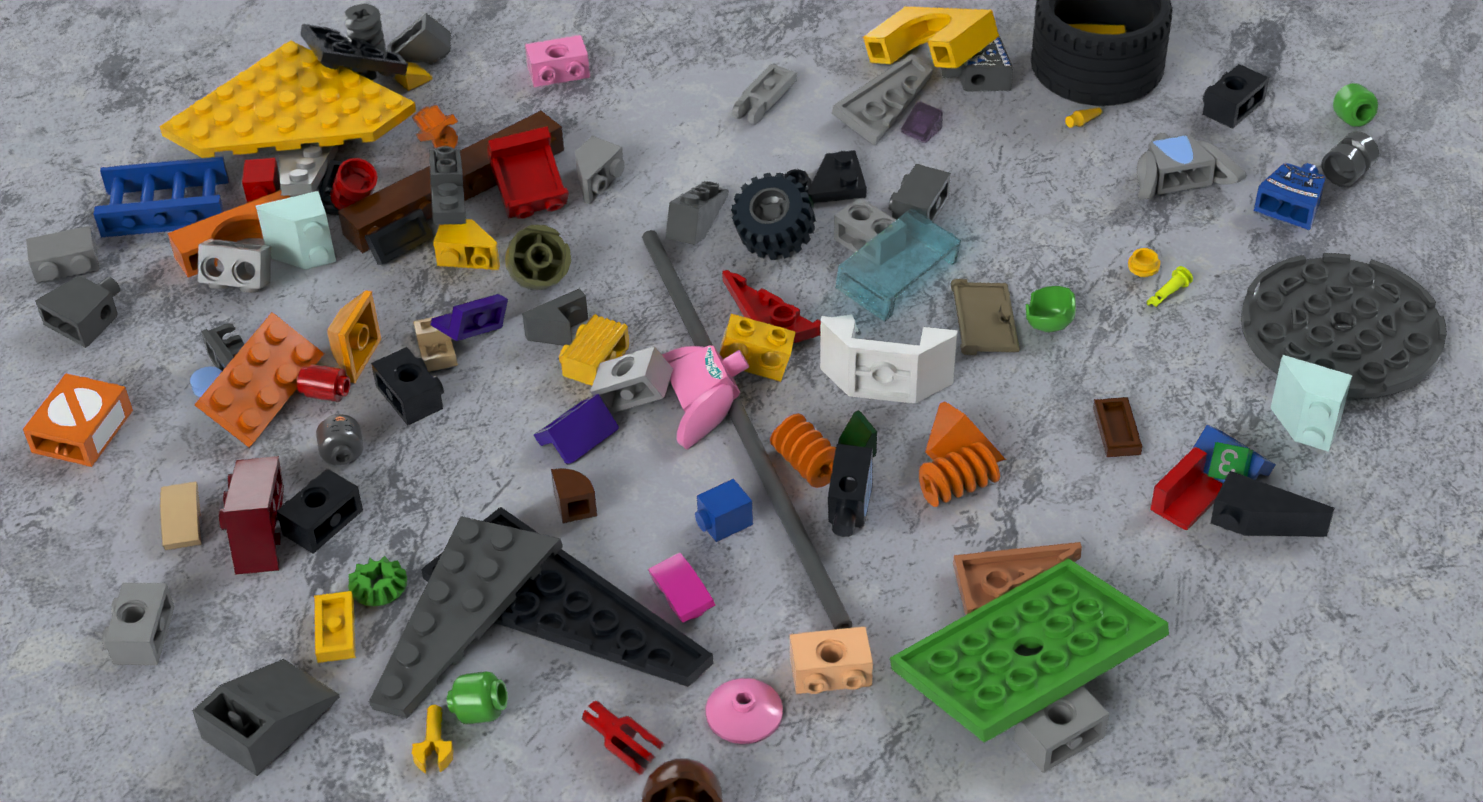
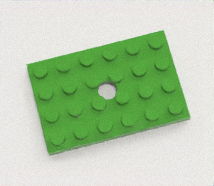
(989, 687)

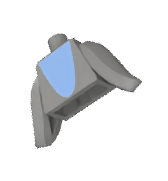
(1183, 164)

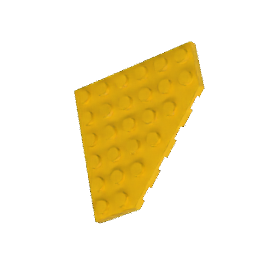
(285, 104)

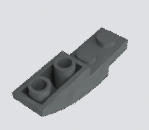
(447, 186)

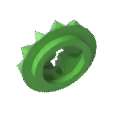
(385, 590)

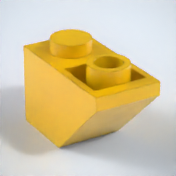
(465, 247)

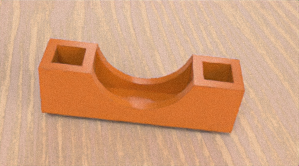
(230, 225)

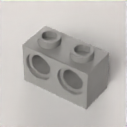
(859, 224)
(234, 257)

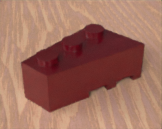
(251, 514)

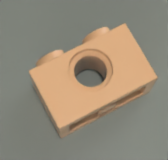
(831, 660)

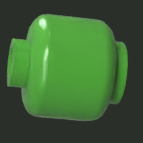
(1355, 105)
(477, 697)

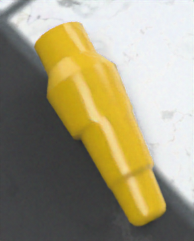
(1082, 117)

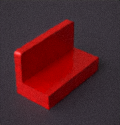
(1185, 491)

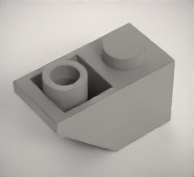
(598, 166)

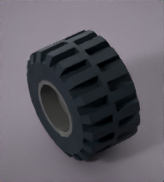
(773, 216)

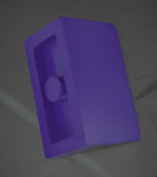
(473, 318)
(579, 429)

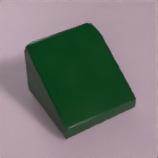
(859, 433)

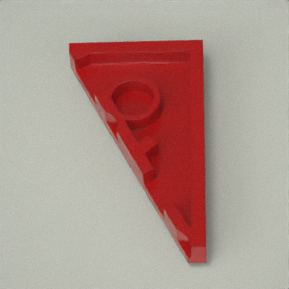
(769, 308)

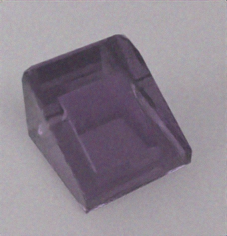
(923, 122)

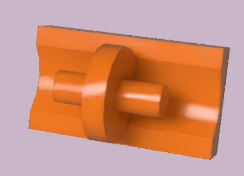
(435, 127)

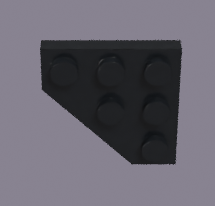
(336, 51)

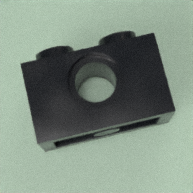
(1235, 96)
(408, 385)
(319, 510)

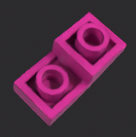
(681, 587)

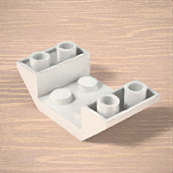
(887, 368)

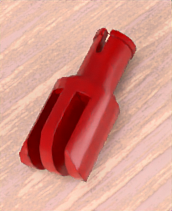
(620, 733)

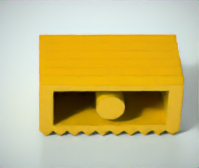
(593, 344)

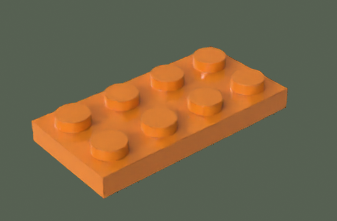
(258, 380)

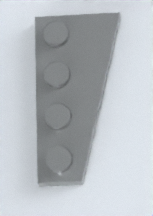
(883, 99)

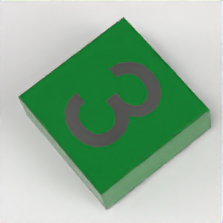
(1229, 458)

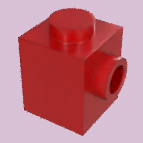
(260, 178)

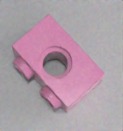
(557, 61)

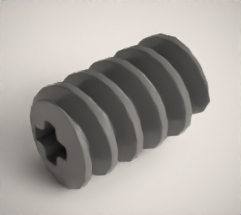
(365, 24)

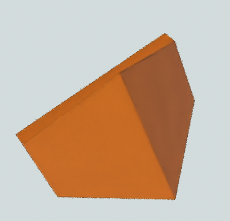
(953, 431)

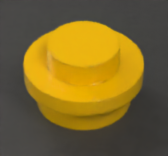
(1144, 262)

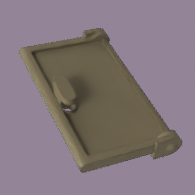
(981, 317)

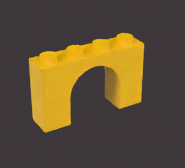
(951, 34)

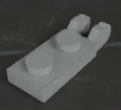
(764, 92)

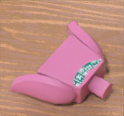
(703, 388)

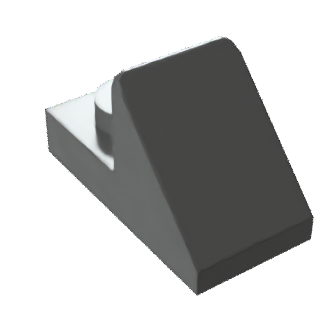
(553, 320)

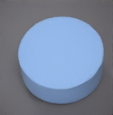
(203, 379)

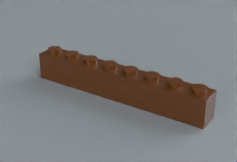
(415, 190)

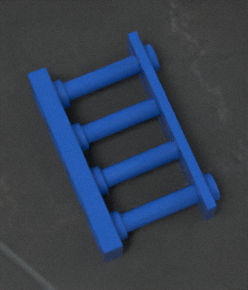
(159, 215)

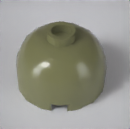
(537, 257)

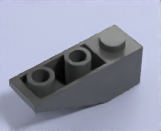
(694, 212)

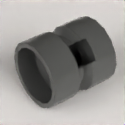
(1350, 159)

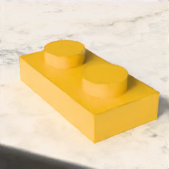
(334, 626)

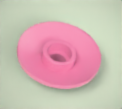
(744, 722)

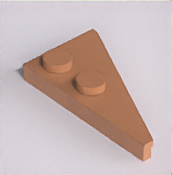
(994, 573)

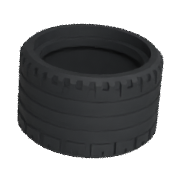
(1100, 66)

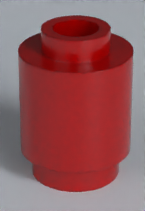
(323, 382)

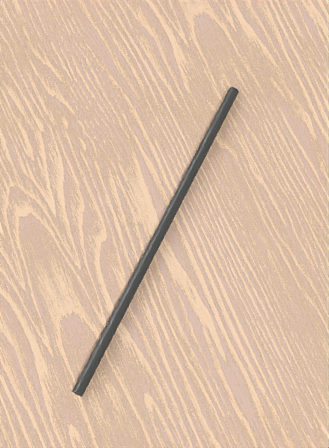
(753, 446)

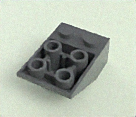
(262, 713)

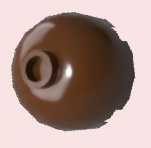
(682, 782)

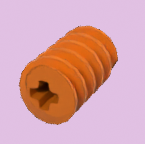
(804, 449)
(958, 471)

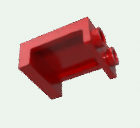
(527, 173)

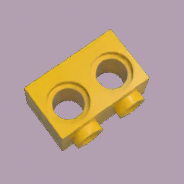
(762, 345)

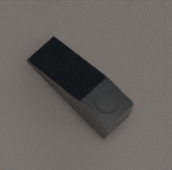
(1266, 510)

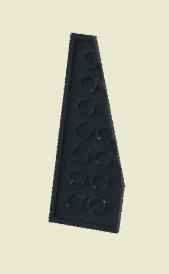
(591, 615)

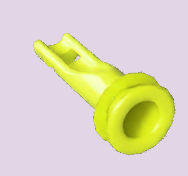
(1180, 278)

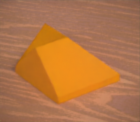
(355, 334)

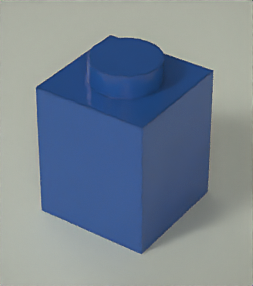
(724, 510)

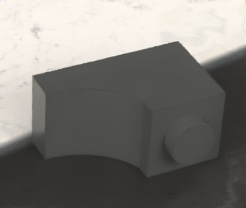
(422, 41)

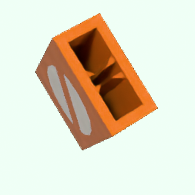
(78, 419)

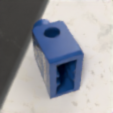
(1291, 194)

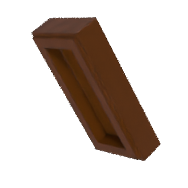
(1117, 427)

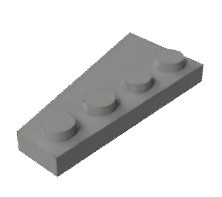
(304, 168)

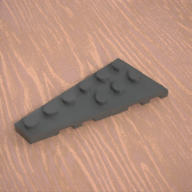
(461, 601)

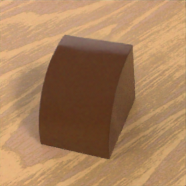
(573, 495)

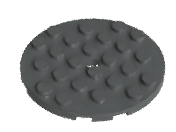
(1391, 318)

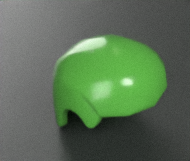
(1051, 308)

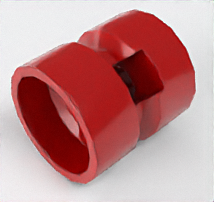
(353, 182)

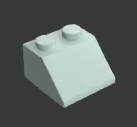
(297, 230)
(1310, 401)

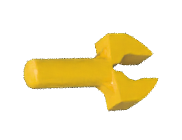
(433, 742)

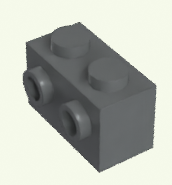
(922, 190)

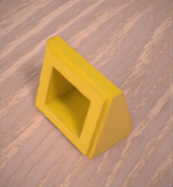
(414, 76)

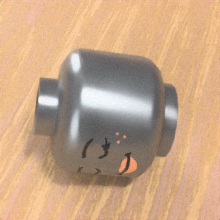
(339, 437)

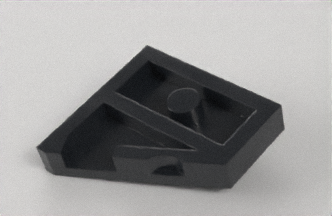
(838, 178)

